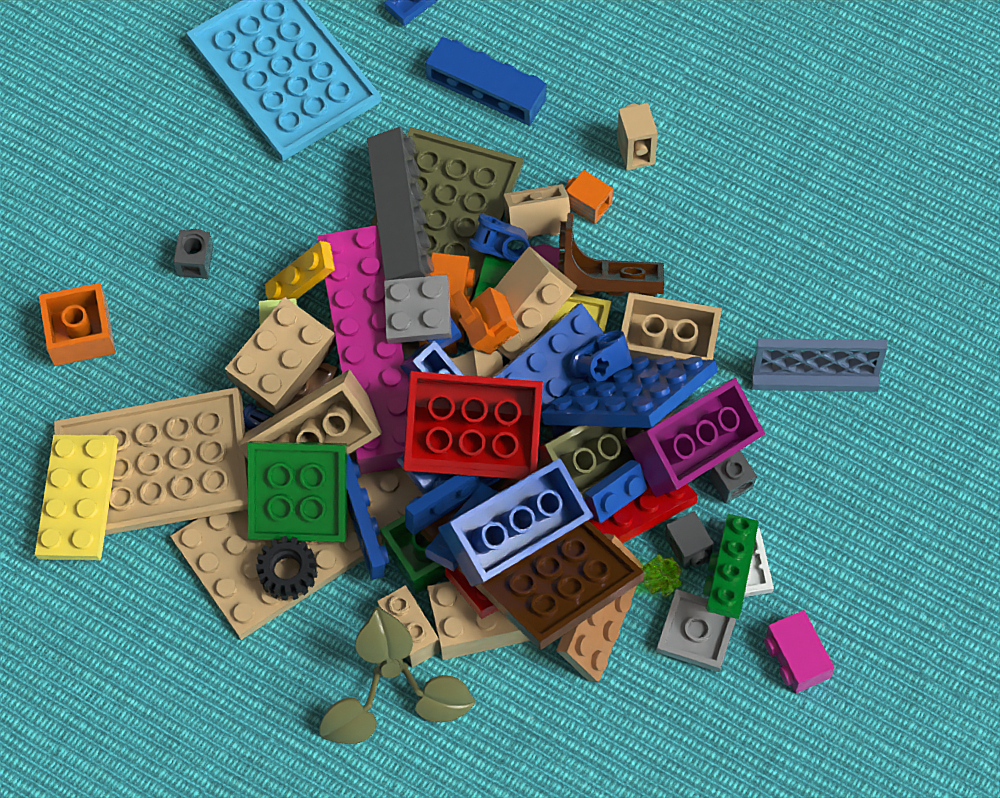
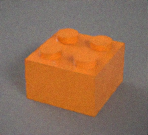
(77, 324)

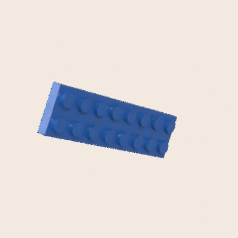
(543, 360)

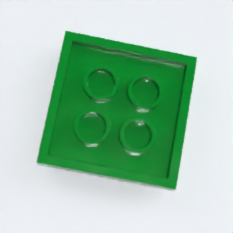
(297, 491)

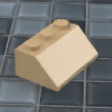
(534, 295)

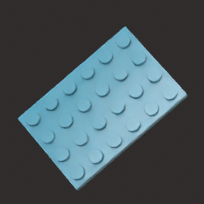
(284, 71)

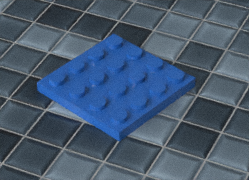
(632, 395)

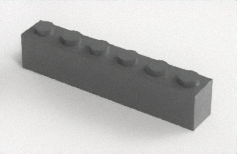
(398, 205)

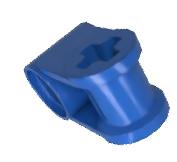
(497, 238)
(602, 357)

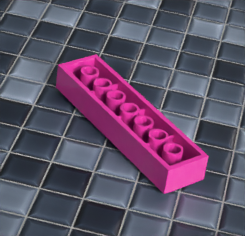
(359, 325)

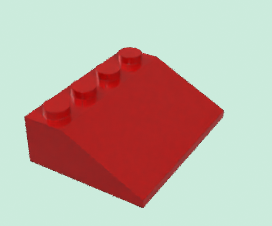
(472, 425)

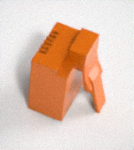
(486, 319)

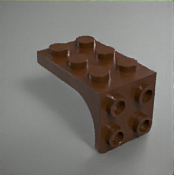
(606, 275)

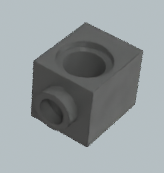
(196, 264)
(733, 477)
(689, 540)

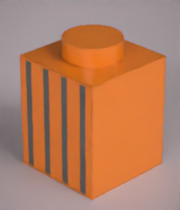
(589, 196)

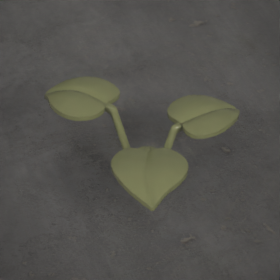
(387, 643)

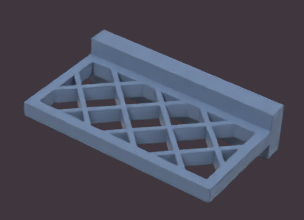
(814, 373)

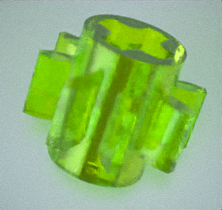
(661, 575)

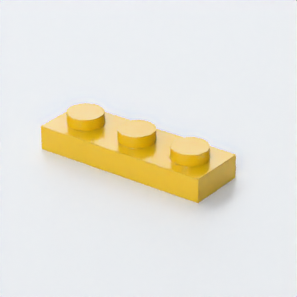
(302, 273)

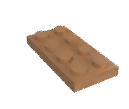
(592, 641)

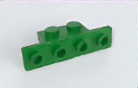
(731, 567)

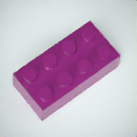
(695, 437)

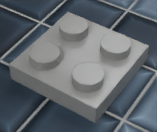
(417, 309)
(695, 633)

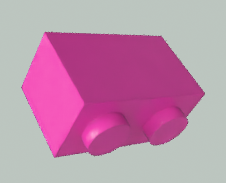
(798, 652)

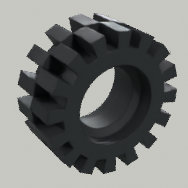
(279, 551)

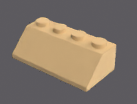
(329, 414)

